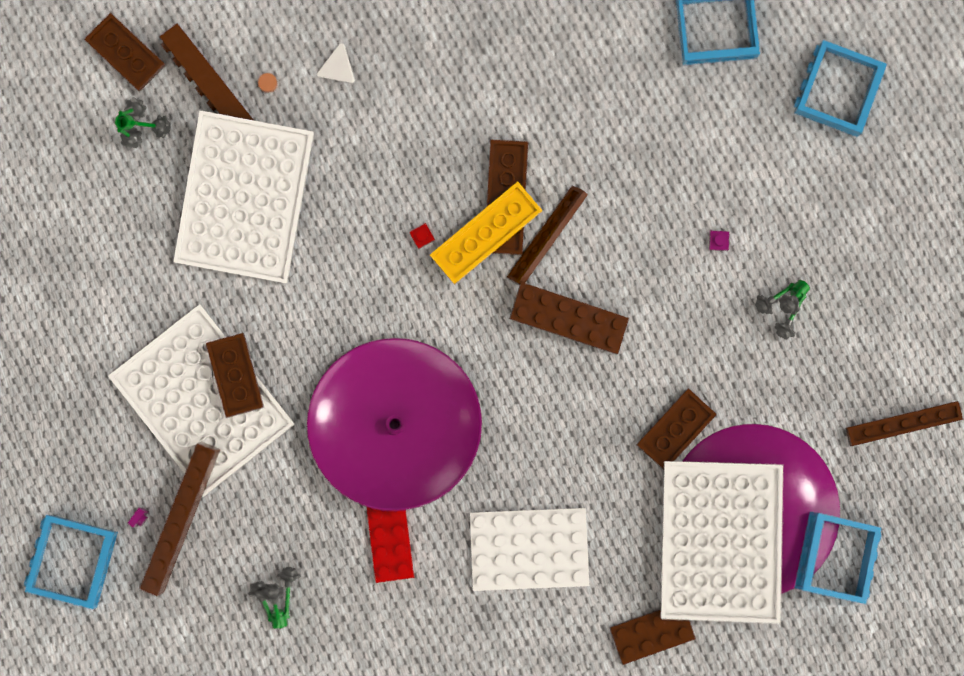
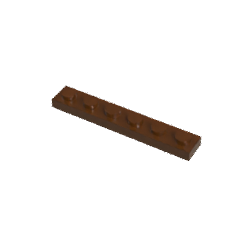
(547, 235)
(904, 423)

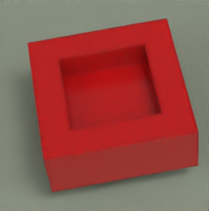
(422, 236)

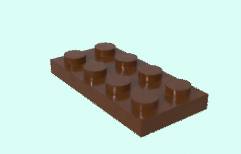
(125, 52)
(235, 375)
(676, 428)
(649, 636)

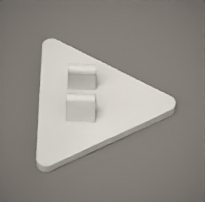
(337, 66)

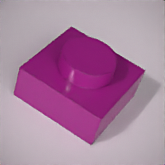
(719, 240)
(138, 518)

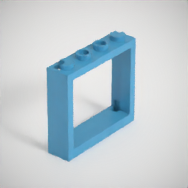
(719, 55)
(806, 85)
(810, 551)
(101, 569)

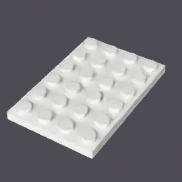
(529, 549)

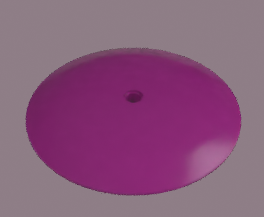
(387, 384)
(806, 484)

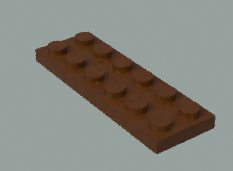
(506, 168)
(568, 318)

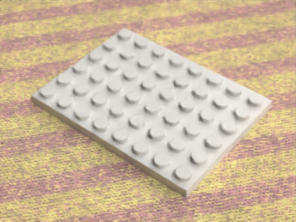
(243, 196)
(180, 402)
(722, 542)

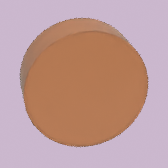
(267, 82)

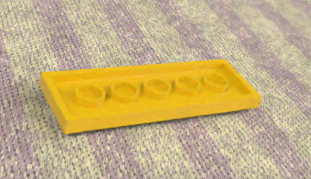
(486, 233)

